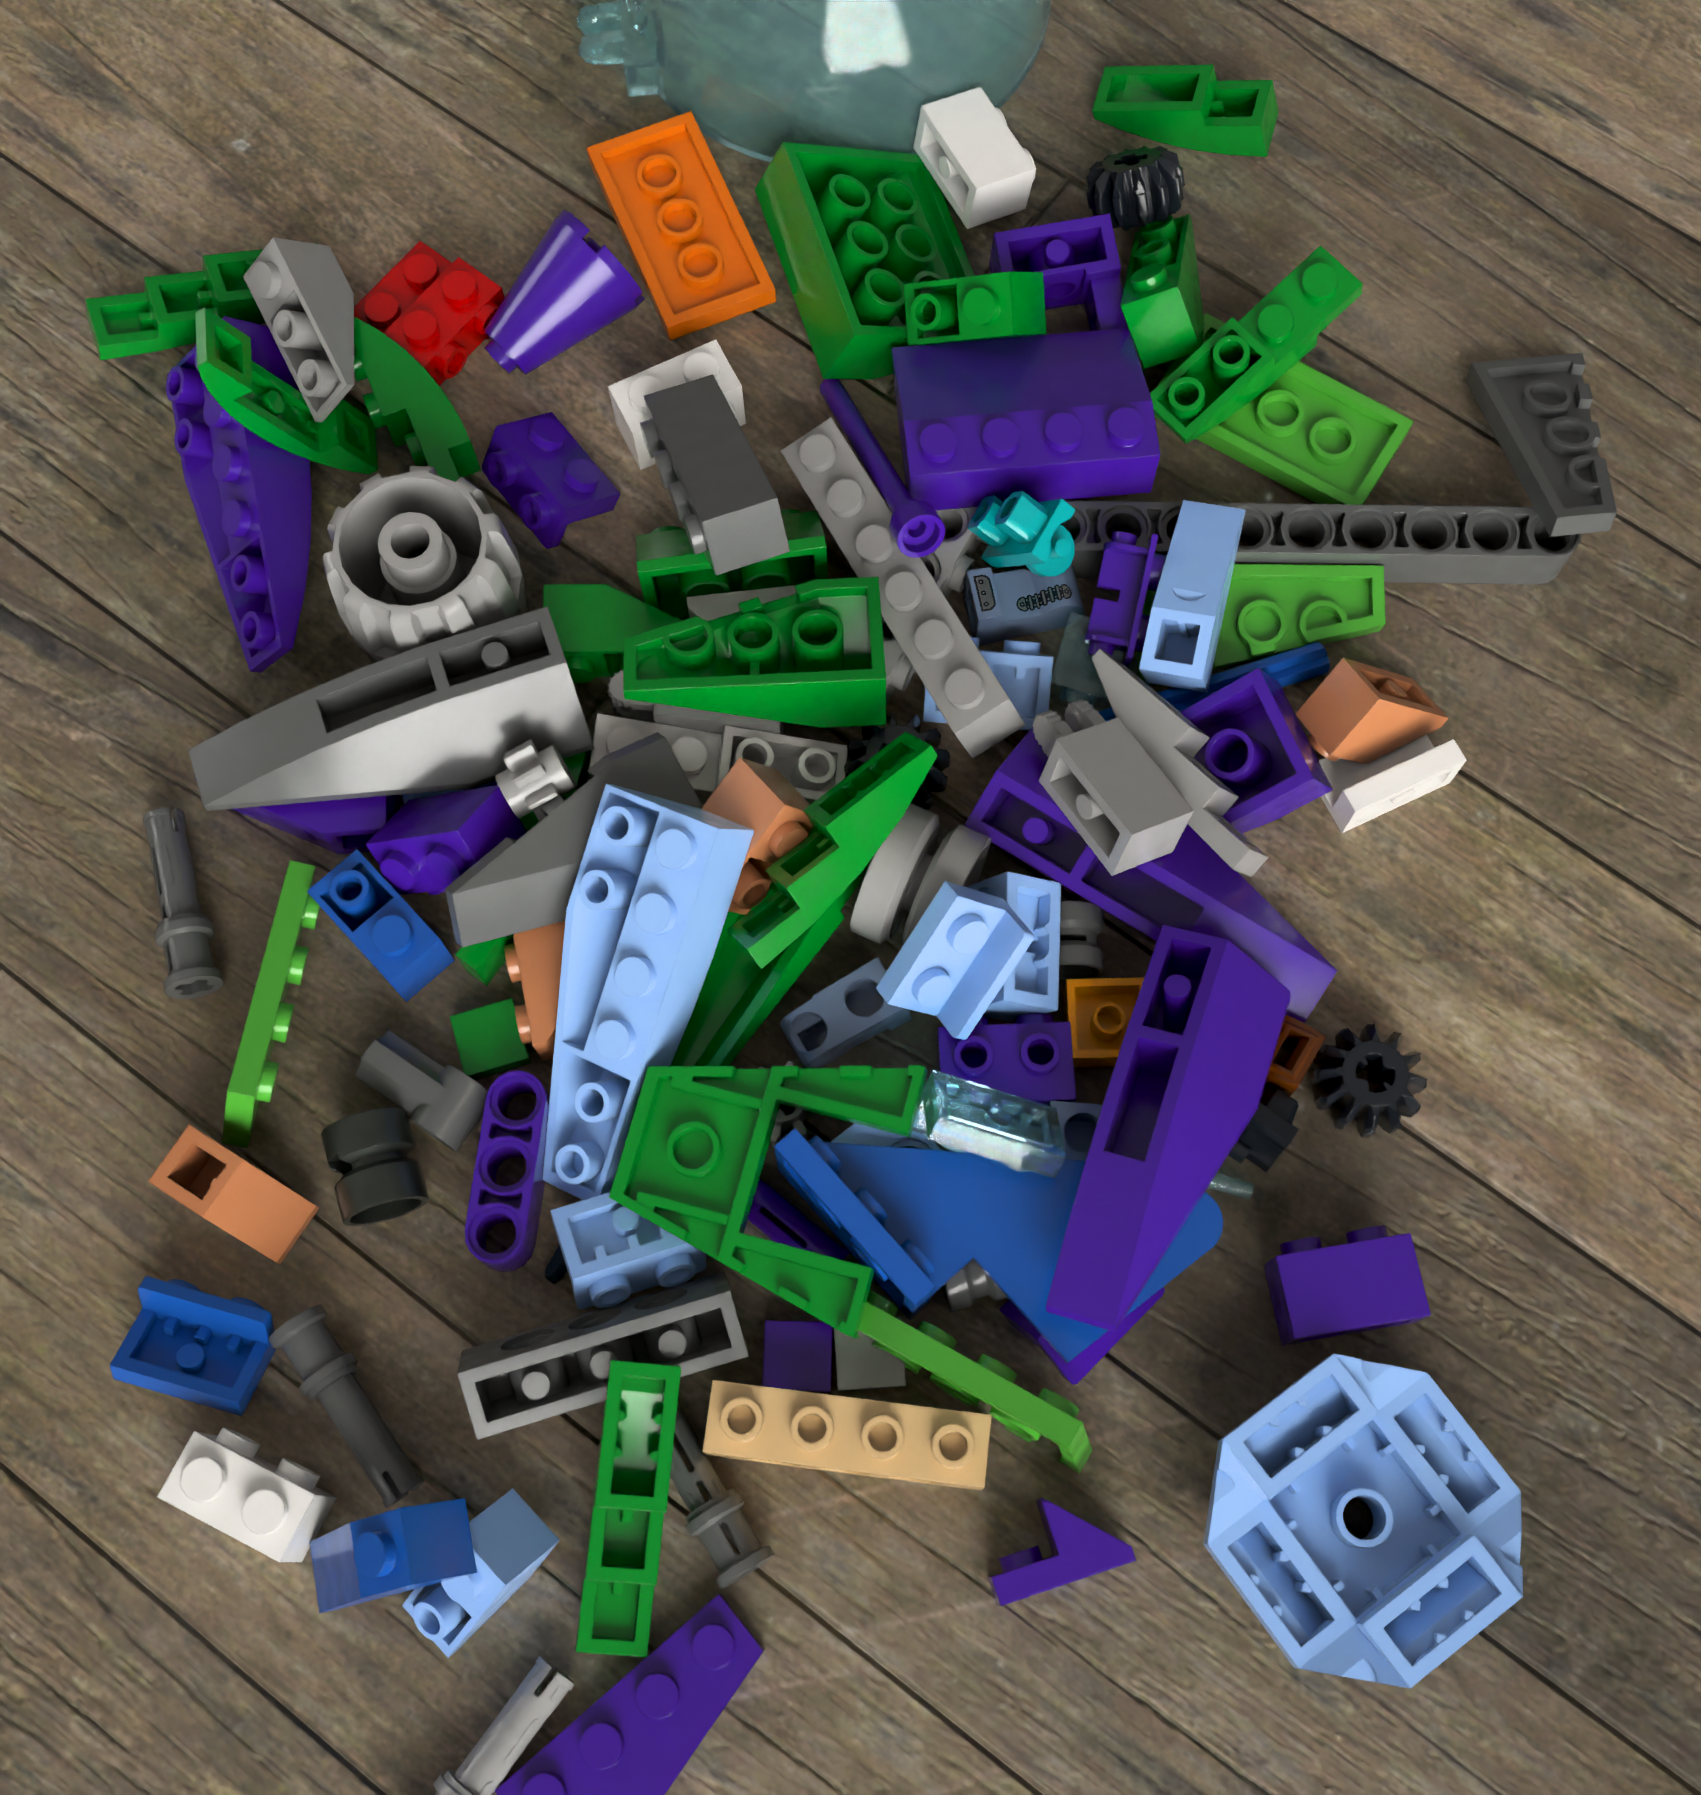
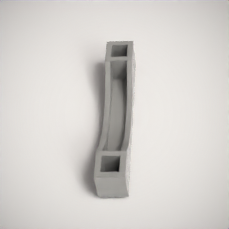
(909, 596)

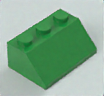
(672, 571)

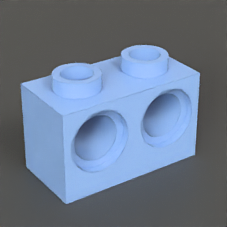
(1035, 979)

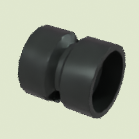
(374, 1166)

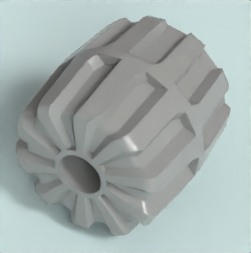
(420, 562)

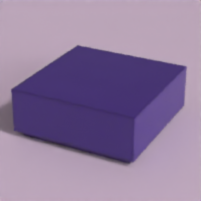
(798, 1356)

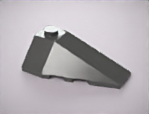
(532, 878)

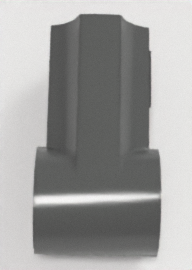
(436, 1097)

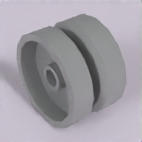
(908, 876)

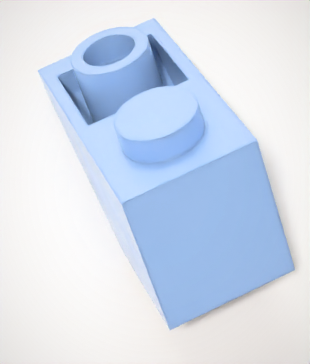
(507, 1551)

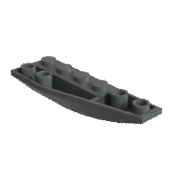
(404, 723)

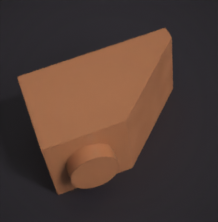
(1367, 713)

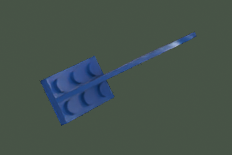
(933, 1211)

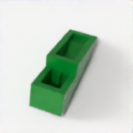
(1189, 108)

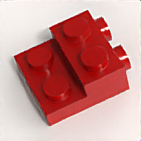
(432, 309)

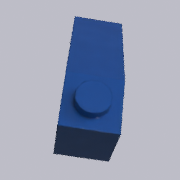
(392, 1554)

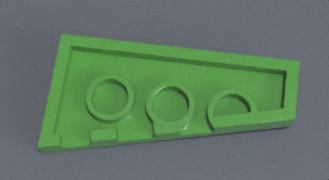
(1293, 606)

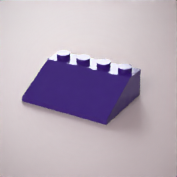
(1025, 416)

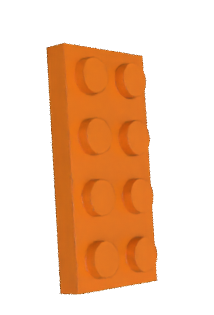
(681, 225)

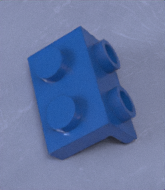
(196, 1345)

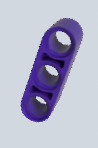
(517, 1203)

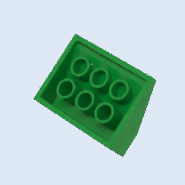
(848, 240)

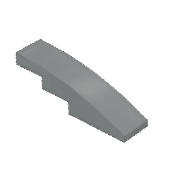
(1172, 745)

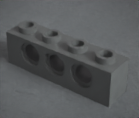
(569, 1360)

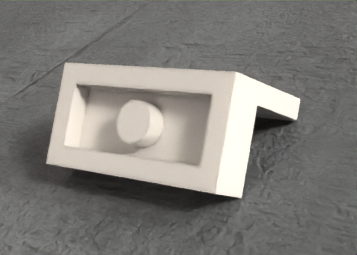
(1388, 782)

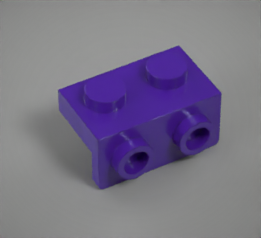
(546, 476)

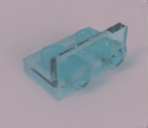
(990, 1124)

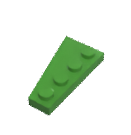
(269, 1015)
(980, 1381)

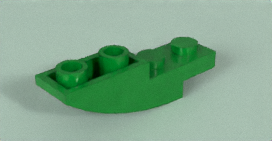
(1257, 349)
(411, 405)

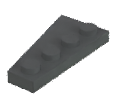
(1548, 436)

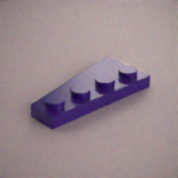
(652, 1718)

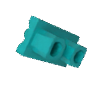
(1025, 533)

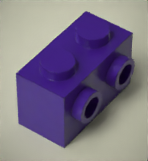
(441, 838)
(1017, 1058)
(1345, 1286)

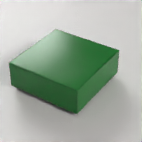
(489, 1040)

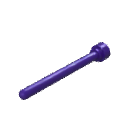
(913, 522)

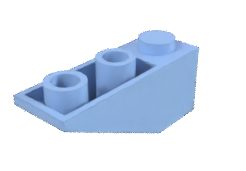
(1192, 597)

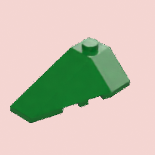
(784, 660)

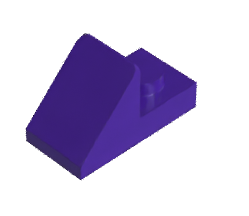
(1077, 1553)

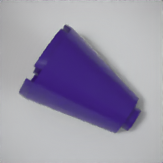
(560, 298)

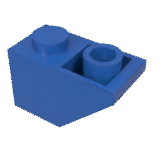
(381, 925)

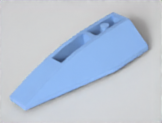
(631, 969)

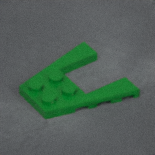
(702, 1149)

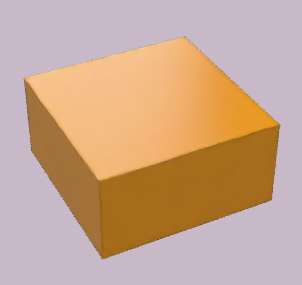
(1099, 1017)

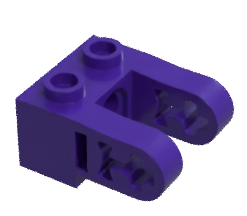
(1076, 262)

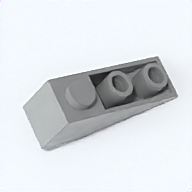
(309, 317)

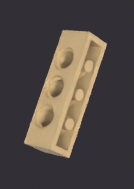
(847, 1435)

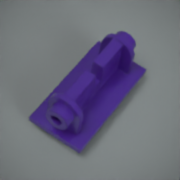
(1131, 573)

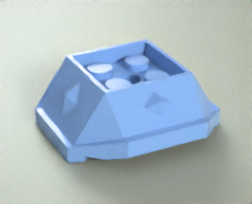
(1439, 1538)

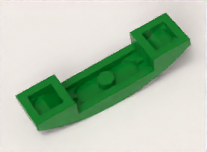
(274, 407)

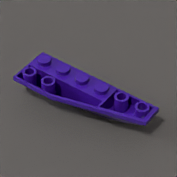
(248, 504)
(1180, 890)
(1168, 1118)

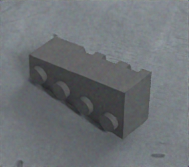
(713, 476)

